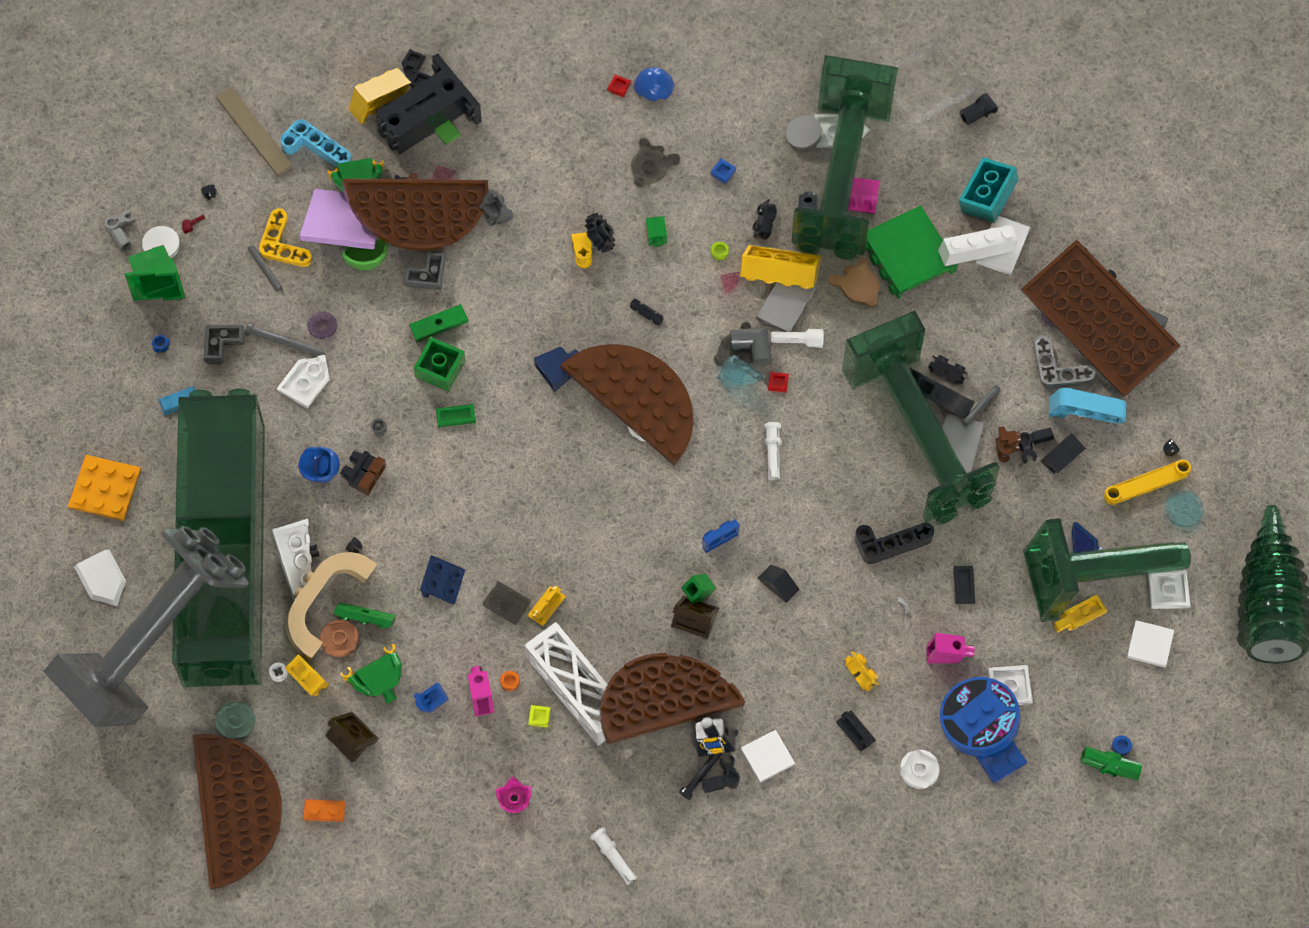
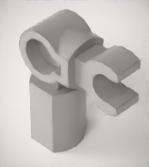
(114, 227)

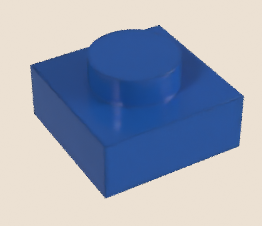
(723, 171)

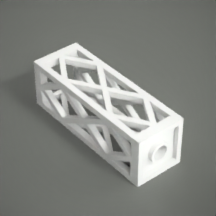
(579, 662)

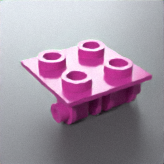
(864, 195)

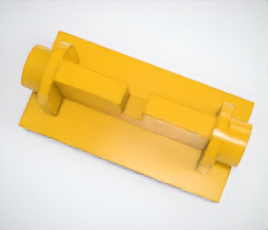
(546, 605)
(858, 664)

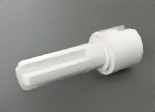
(812, 338)

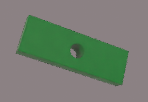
(427, 326)
(364, 615)

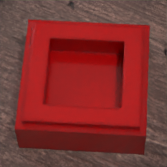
(619, 85)
(778, 382)

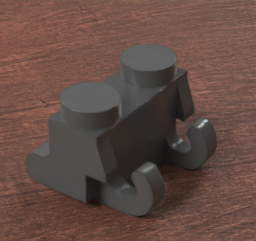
(495, 208)

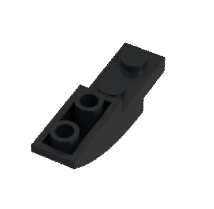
(943, 395)

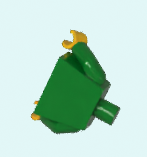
(356, 169)
(377, 676)

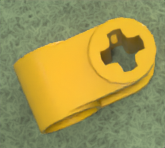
(582, 247)

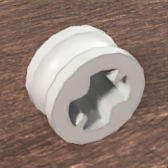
(272, 674)

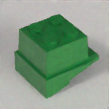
(154, 276)

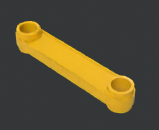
(1147, 482)

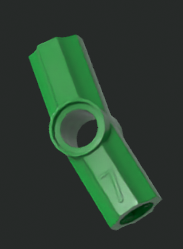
(1111, 763)

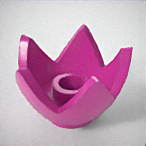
(513, 788)

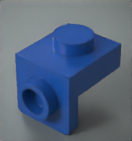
(431, 698)

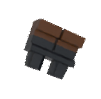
(365, 472)

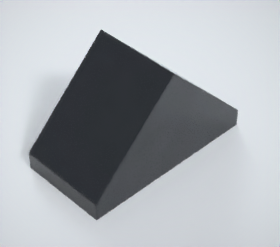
(779, 582)

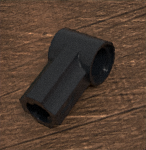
(982, 107)

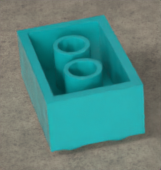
(988, 189)

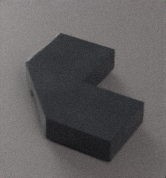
(411, 66)

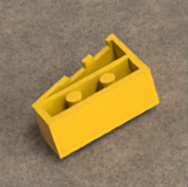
(376, 93)

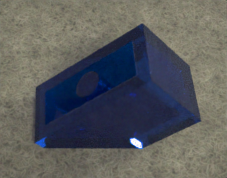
(1082, 539)

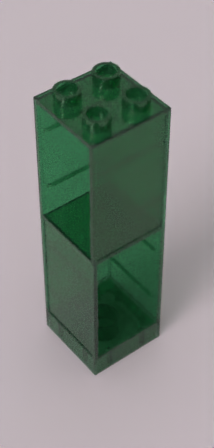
(223, 491)

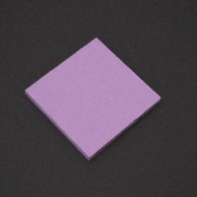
(334, 223)

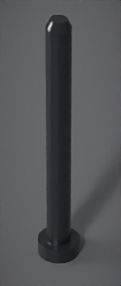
(687, 792)

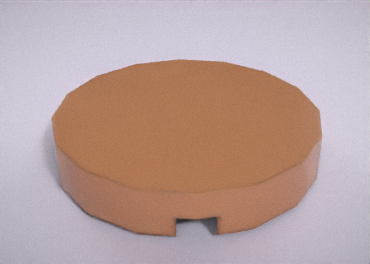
(339, 644)

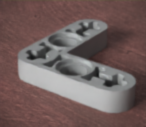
(1056, 373)

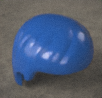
(654, 84)
(318, 464)

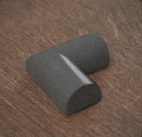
(427, 277)
(219, 335)
(753, 338)

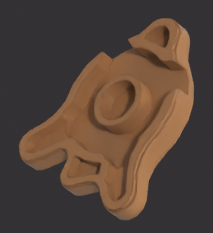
(858, 284)

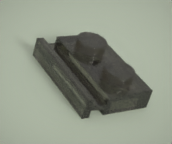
(506, 602)

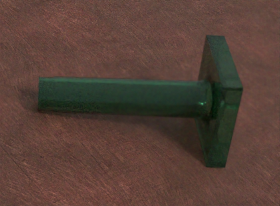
(1057, 572)

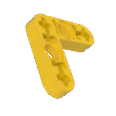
(274, 242)

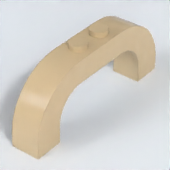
(298, 635)

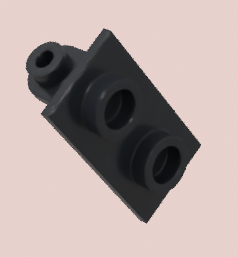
(765, 212)
(941, 365)
(855, 730)

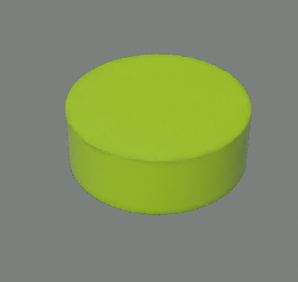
(719, 250)

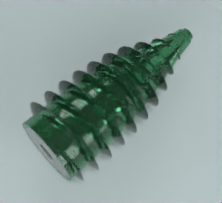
(1273, 596)

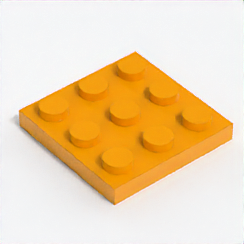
(104, 487)

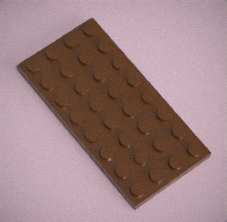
(1100, 318)

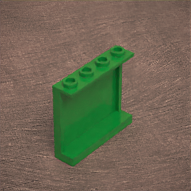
(907, 251)

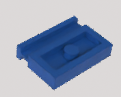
(718, 537)

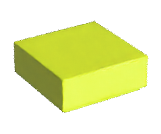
(539, 716)

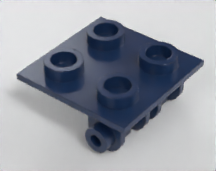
(442, 580)

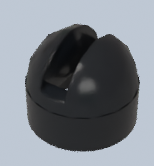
(209, 191)
(1170, 448)
(353, 544)

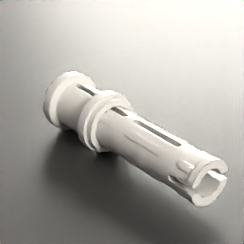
(773, 442)
(609, 849)

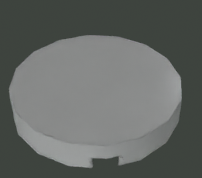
(804, 132)

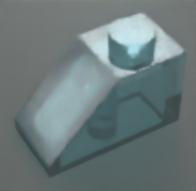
(738, 373)

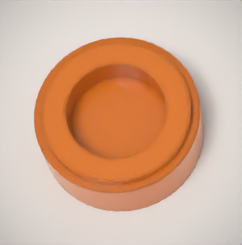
(509, 681)

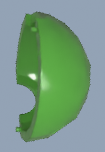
(366, 259)

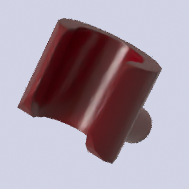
(187, 224)

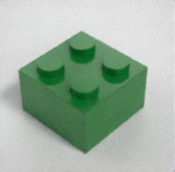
(439, 364)

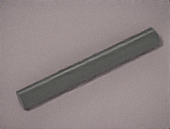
(264, 267)
(981, 405)

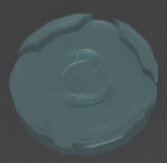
(1184, 509)

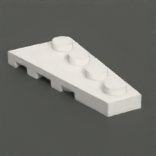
(294, 553)

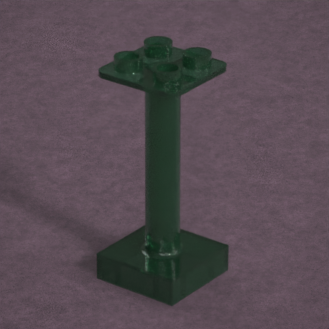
(856, 93)
(887, 354)

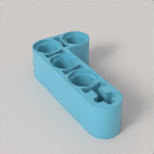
(310, 134)
(1086, 404)

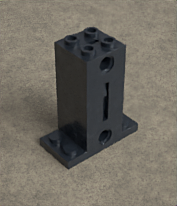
(426, 108)

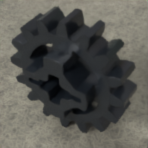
(600, 232)

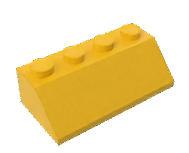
(780, 266)

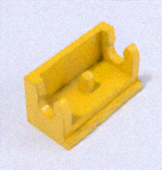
(306, 675)

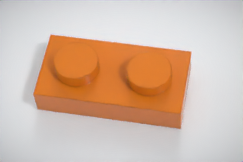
(324, 810)

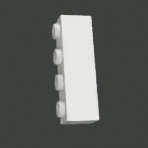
(978, 245)

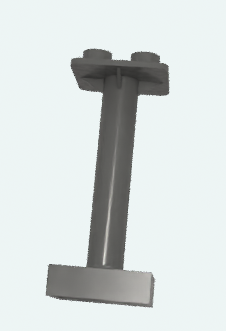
(98, 683)

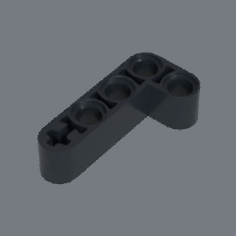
(894, 539)

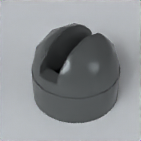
(375, 428)

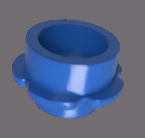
(160, 339)

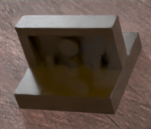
(694, 617)
(350, 735)

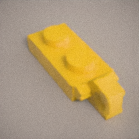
(1080, 614)

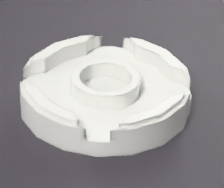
(162, 236)
(922, 774)

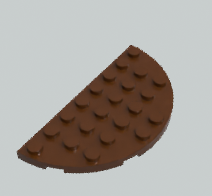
(416, 211)
(638, 392)
(662, 693)
(237, 807)

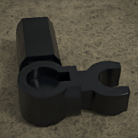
(1035, 437)
(730, 779)

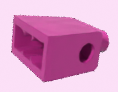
(948, 649)
(480, 691)

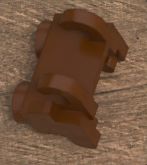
(1007, 443)

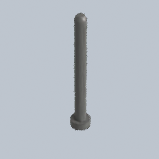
(250, 329)

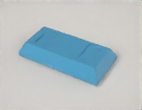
(170, 403)

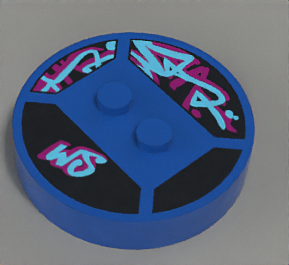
(980, 716)

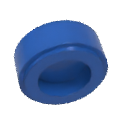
(1121, 745)

